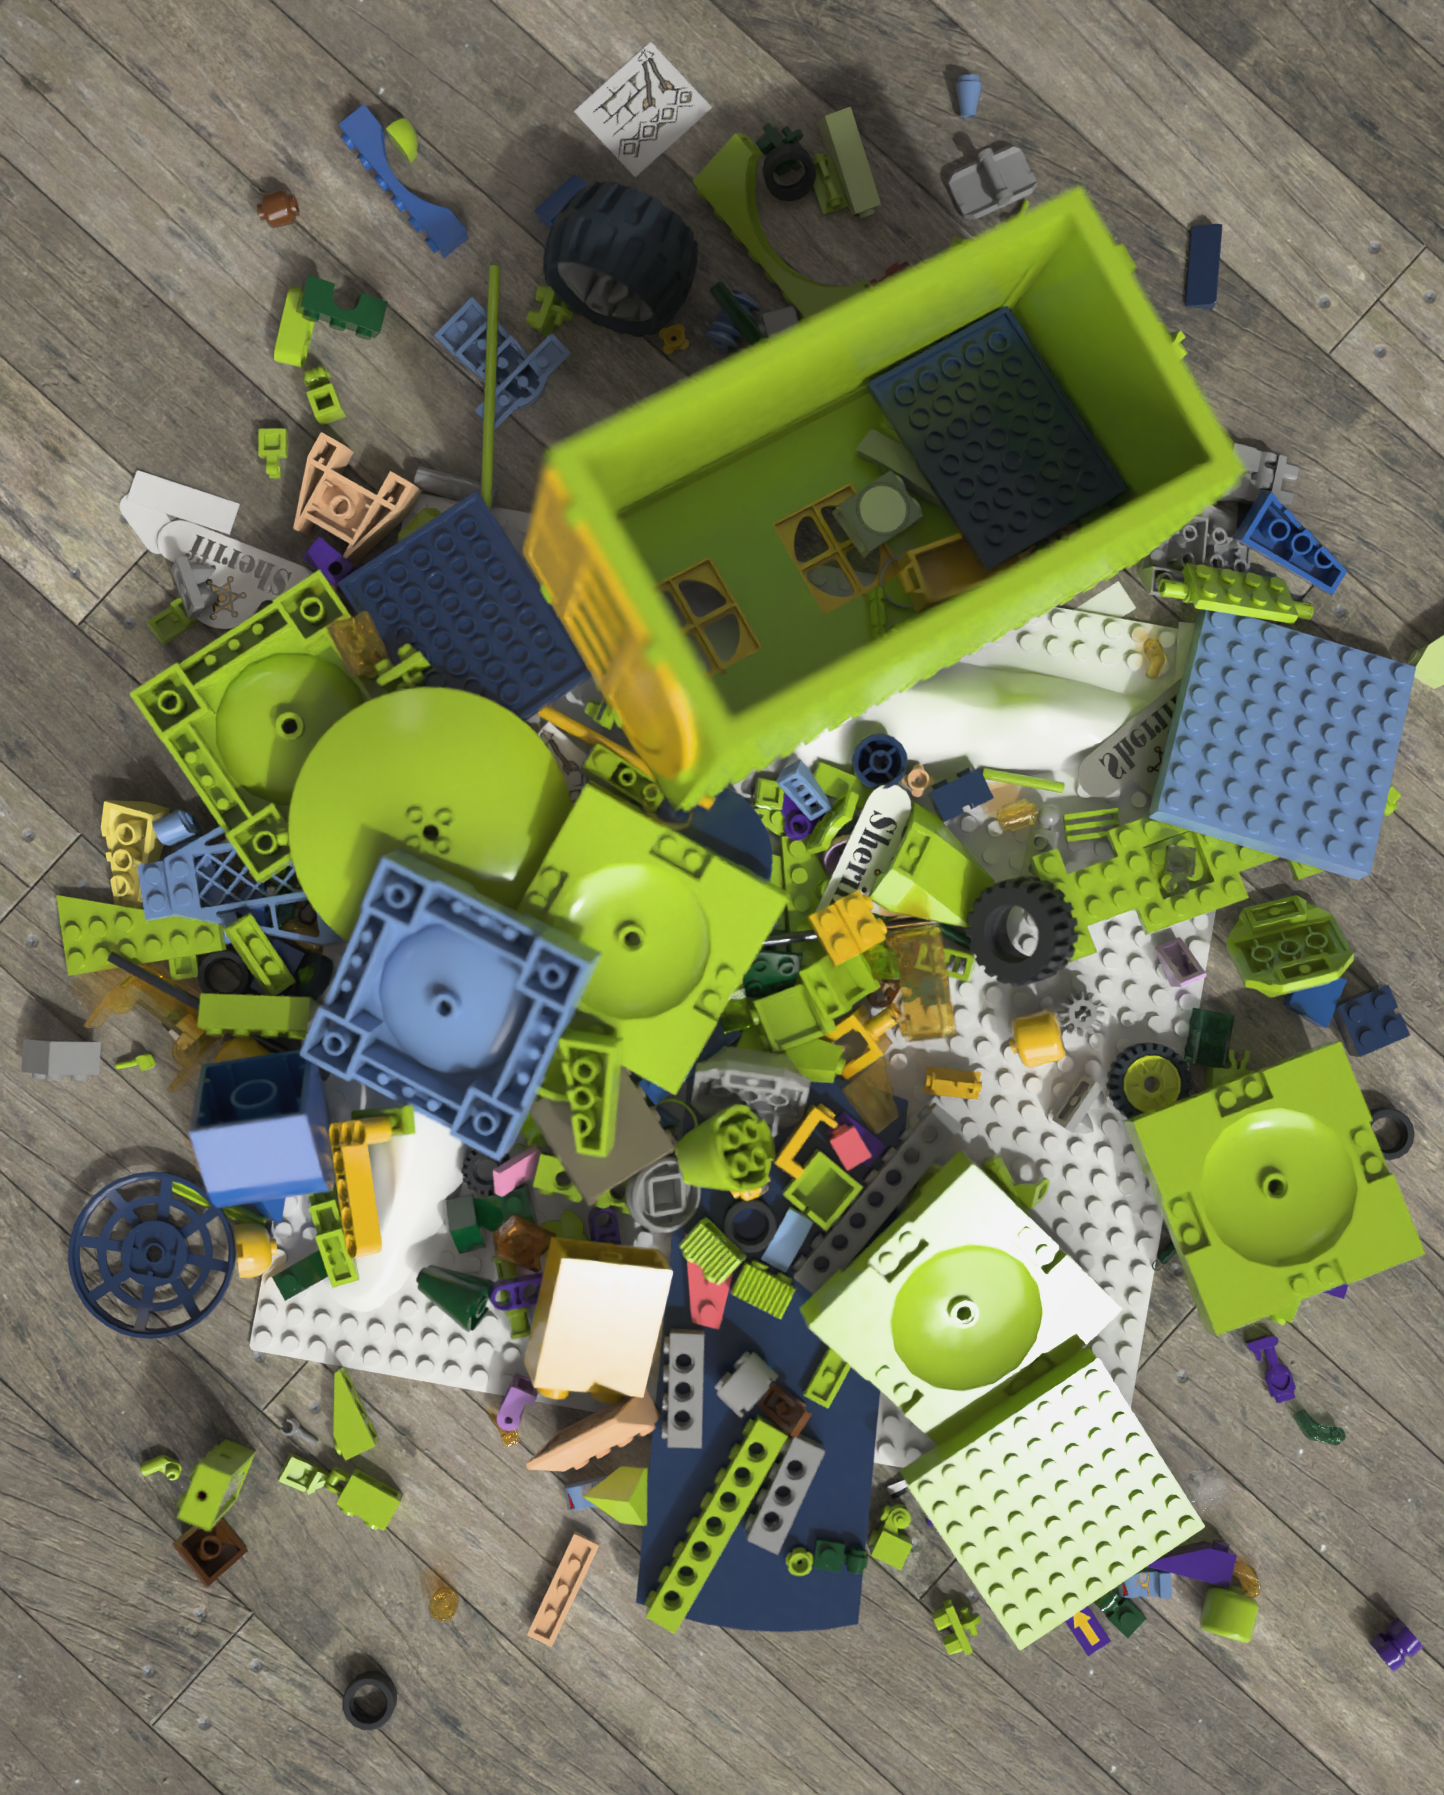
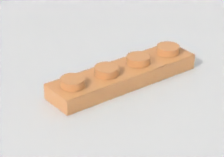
(563, 1589)

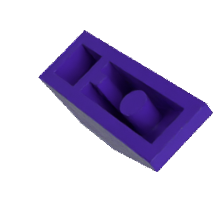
(1200, 1561)

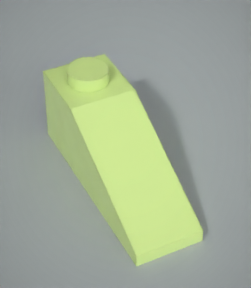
(1430, 663)

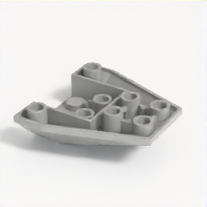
(1202, 541)

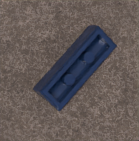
(1203, 266)

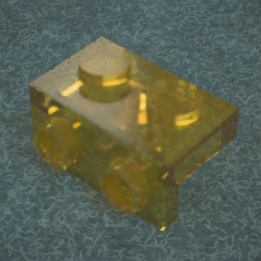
(358, 644)

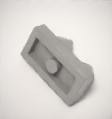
(187, 577)
(1073, 1113)

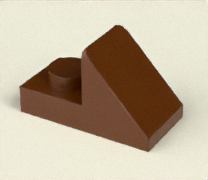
(784, 1409)

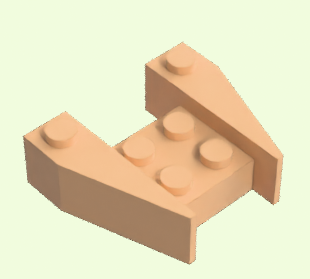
(346, 506)

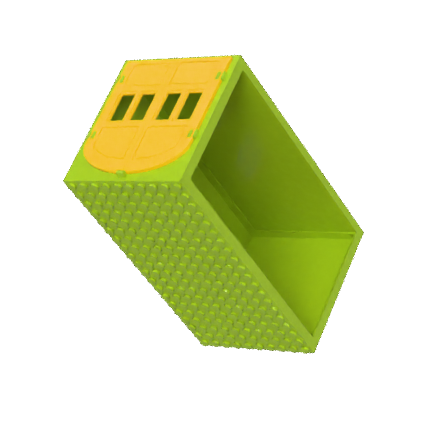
(736, 458)

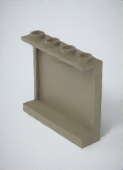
(637, 1140)

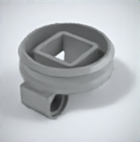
(662, 1216)

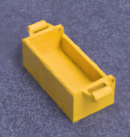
(946, 572)

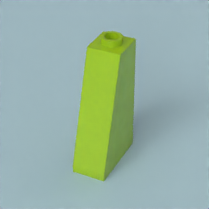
(814, 1059)

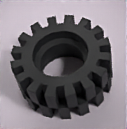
(471, 1176)

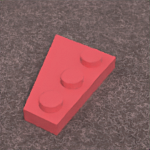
(706, 1298)

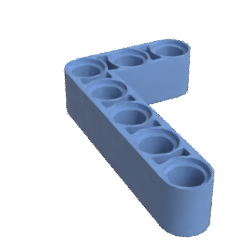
(181, 829)

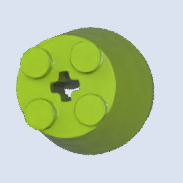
(727, 1151)

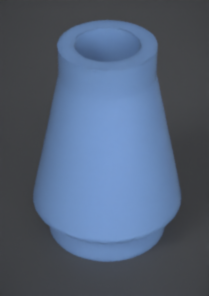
(968, 94)

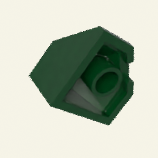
(496, 1210)

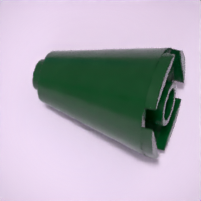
(456, 1294)

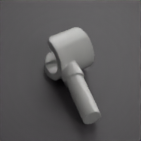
(298, 1431)

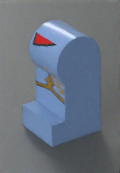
(575, 1491)
(1147, 1583)

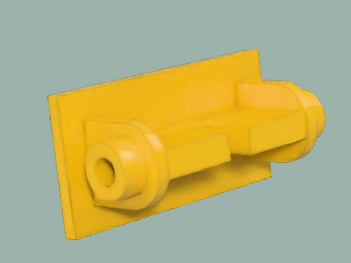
(952, 1083)

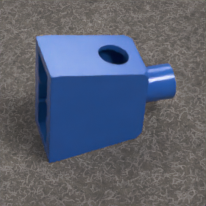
(1316, 1003)

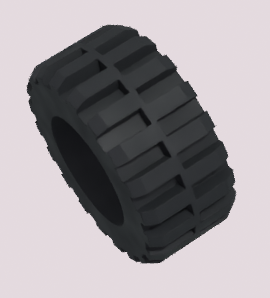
(991, 939)

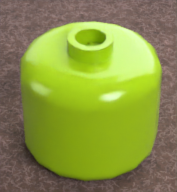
(1229, 1613)

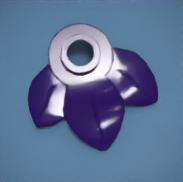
(793, 814)

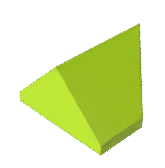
(622, 1495)

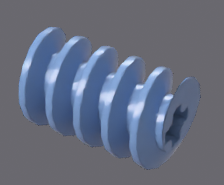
(724, 329)

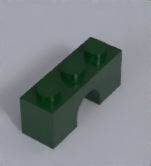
(318, 304)

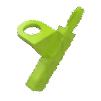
(1021, 1194)

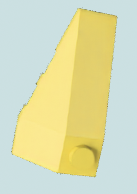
(129, 844)

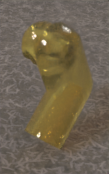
(1248, 1578)

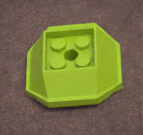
(1288, 947)

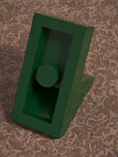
(301, 1275)

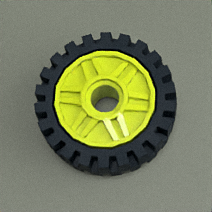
(1137, 1064)

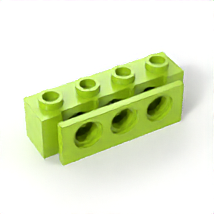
(548, 1183)

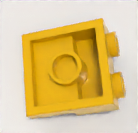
(848, 927)

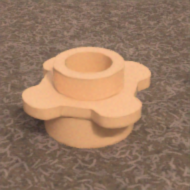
(925, 780)

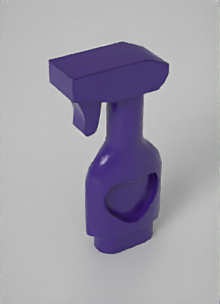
(1277, 1375)

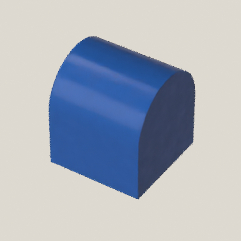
(262, 1129)

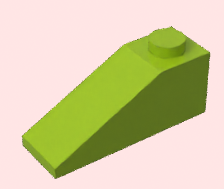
(352, 1424)

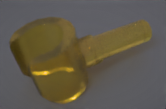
(508, 1438)

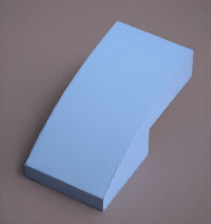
(787, 1239)

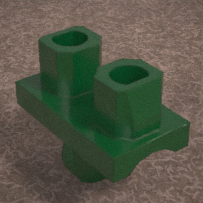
(773, 139)

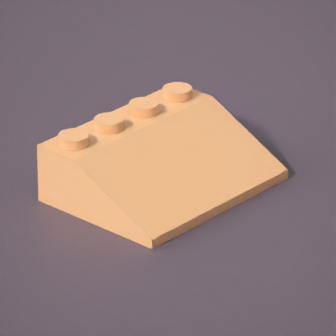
(597, 1434)

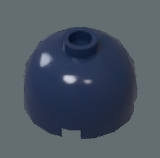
(879, 761)

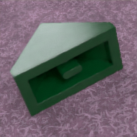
(465, 1224)

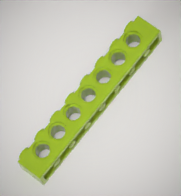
(671, 1613)

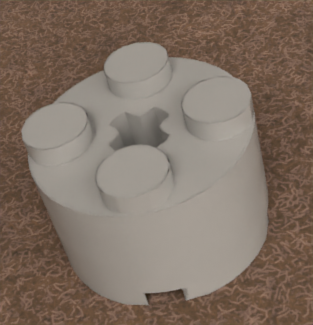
(746, 1383)

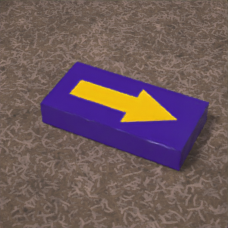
(1088, 1631)

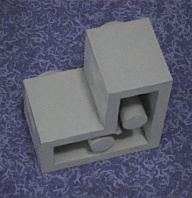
(54, 1058)

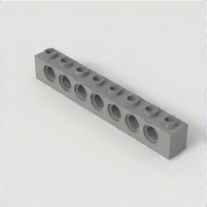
(946, 1128)

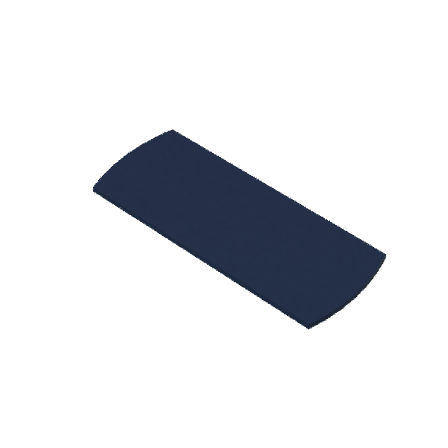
(748, 1583)

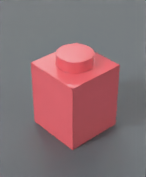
(849, 1146)

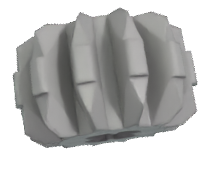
(1074, 1005)

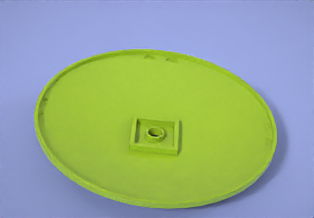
(416, 764)

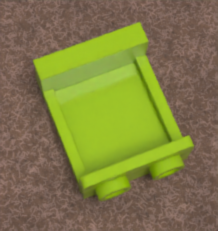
(839, 986)
(788, 1019)

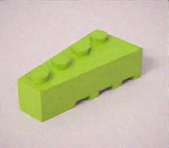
(256, 1015)
(593, 1079)

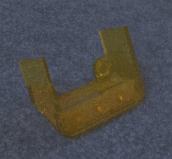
(923, 984)
(192, 1045)

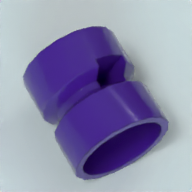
(1396, 1644)

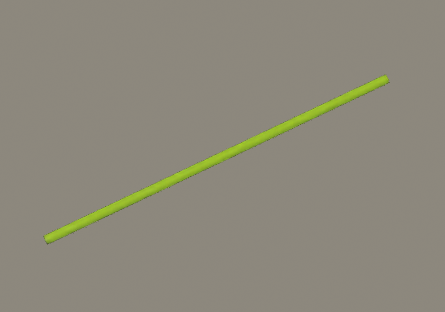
(490, 385)

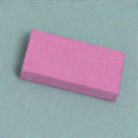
(516, 1171)

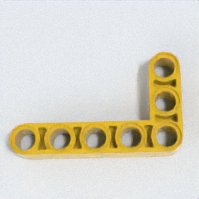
(355, 1181)

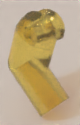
(1156, 656)

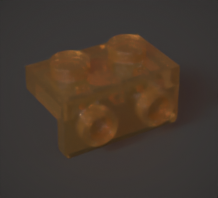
(522, 1243)

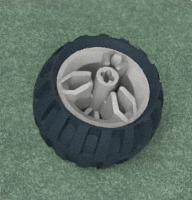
(620, 258)

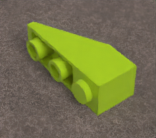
(620, 777)

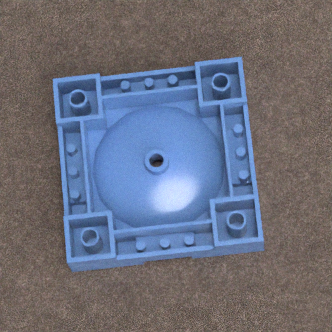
(508, 990)

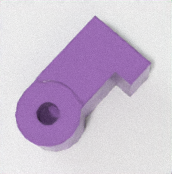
(512, 1406)

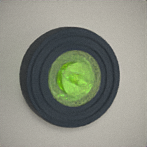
(314, 976)

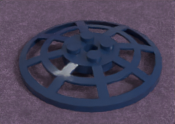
(136, 1256)

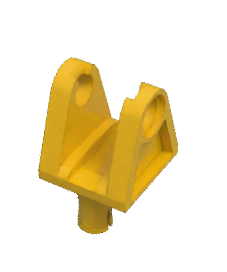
(872, 1029)

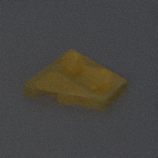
(873, 1096)

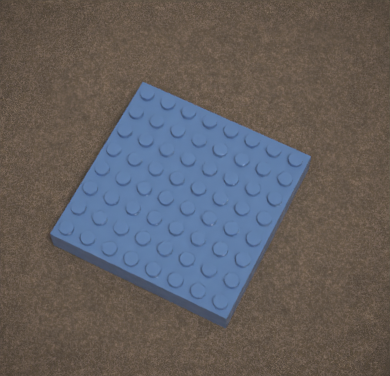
(1283, 743)

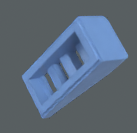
(805, 777)

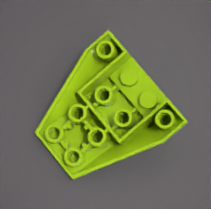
(931, 874)

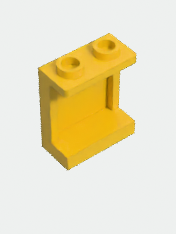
(799, 1134)

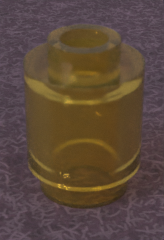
(1017, 815)

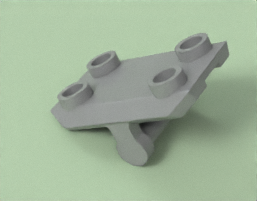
(991, 182)

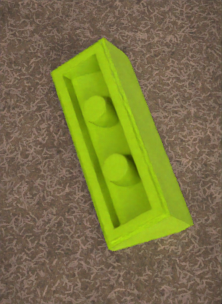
(259, 955)

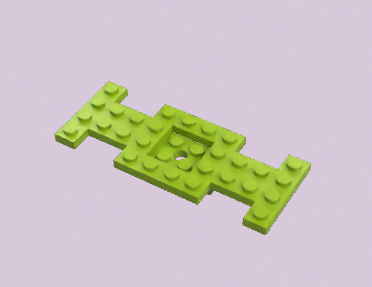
(1138, 879)

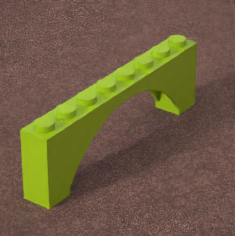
(731, 189)

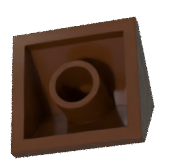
(209, 1551)

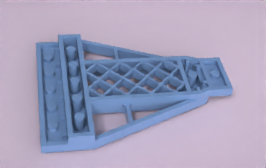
(173, 890)

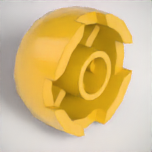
(254, 1249)

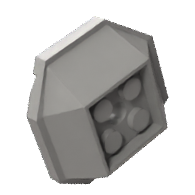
(754, 1079)

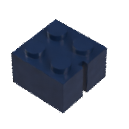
(1369, 1020)

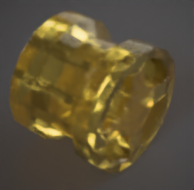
(441, 1609)

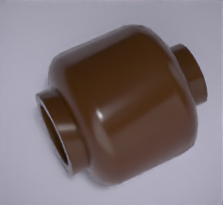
(278, 208)

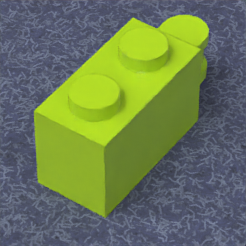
(364, 1497)

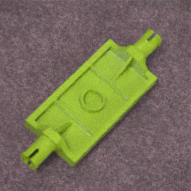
(1236, 594)

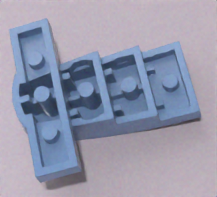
(518, 376)

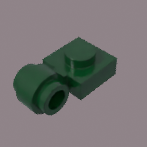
(830, 1555)
(1122, 1614)

